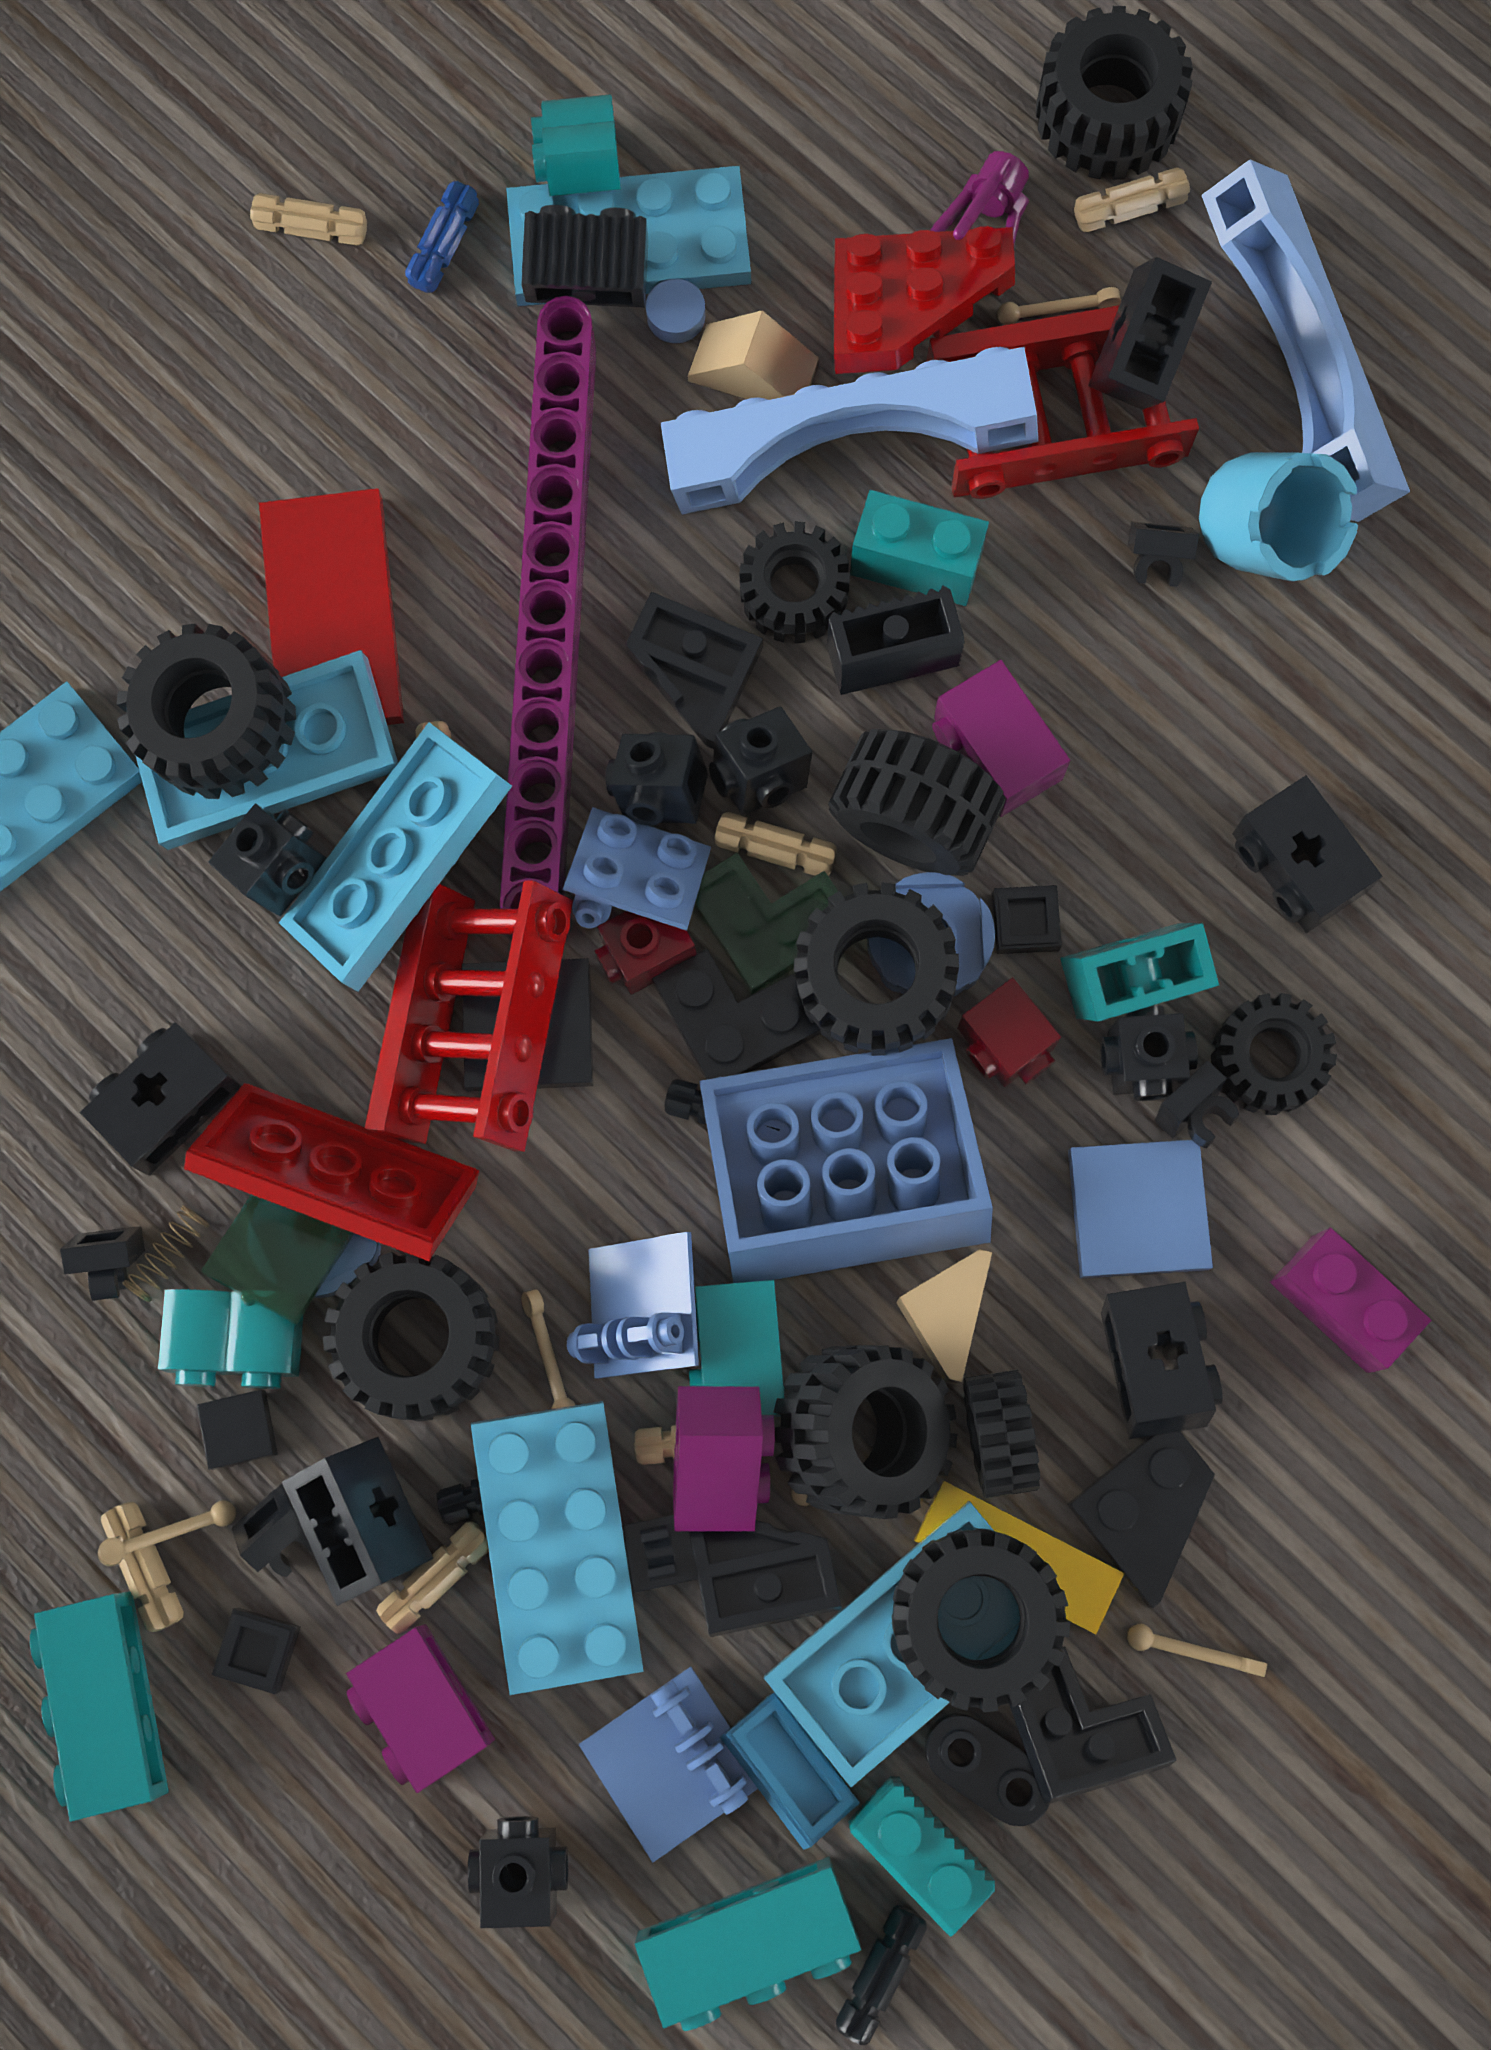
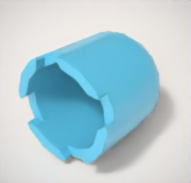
(1279, 514)

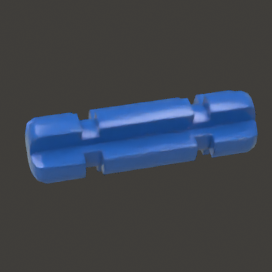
(442, 237)

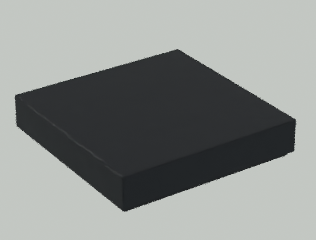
(569, 1038)

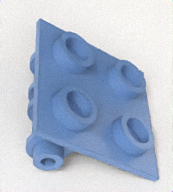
(634, 871)
(639, 1308)
(669, 1764)

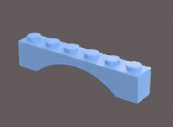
(1275, 254)
(971, 402)

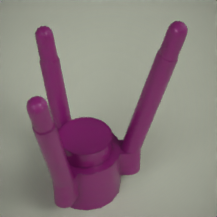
(992, 193)

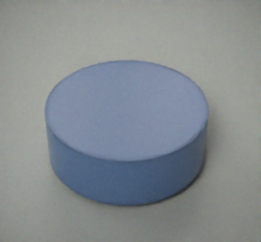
(675, 310)

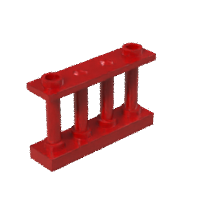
(1054, 342)
(423, 1007)

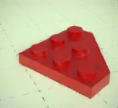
(910, 287)

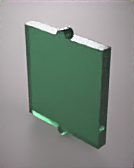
(276, 1257)

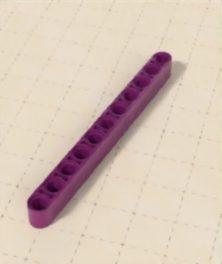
(547, 588)

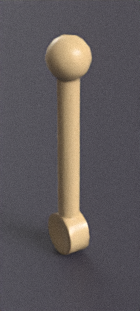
(1010, 312)
(534, 1308)
(113, 1550)
(1142, 1638)

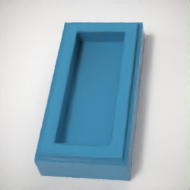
(789, 1770)

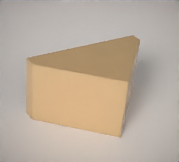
(752, 358)
(946, 1313)

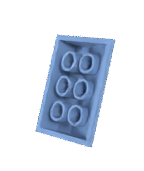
(864, 1168)

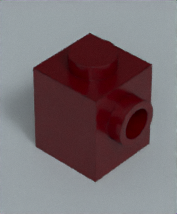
(640, 949)
(1008, 1036)

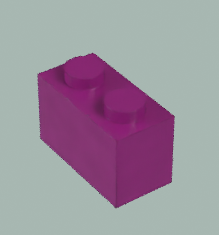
(1002, 733)
(1350, 1301)
(719, 1458)
(417, 1709)

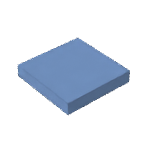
(1139, 1209)

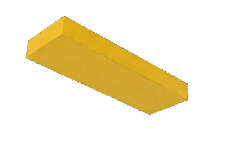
(1085, 1580)

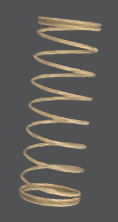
(134, 1287)

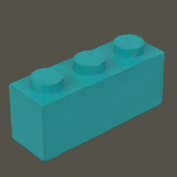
(98, 1706)
(747, 1945)

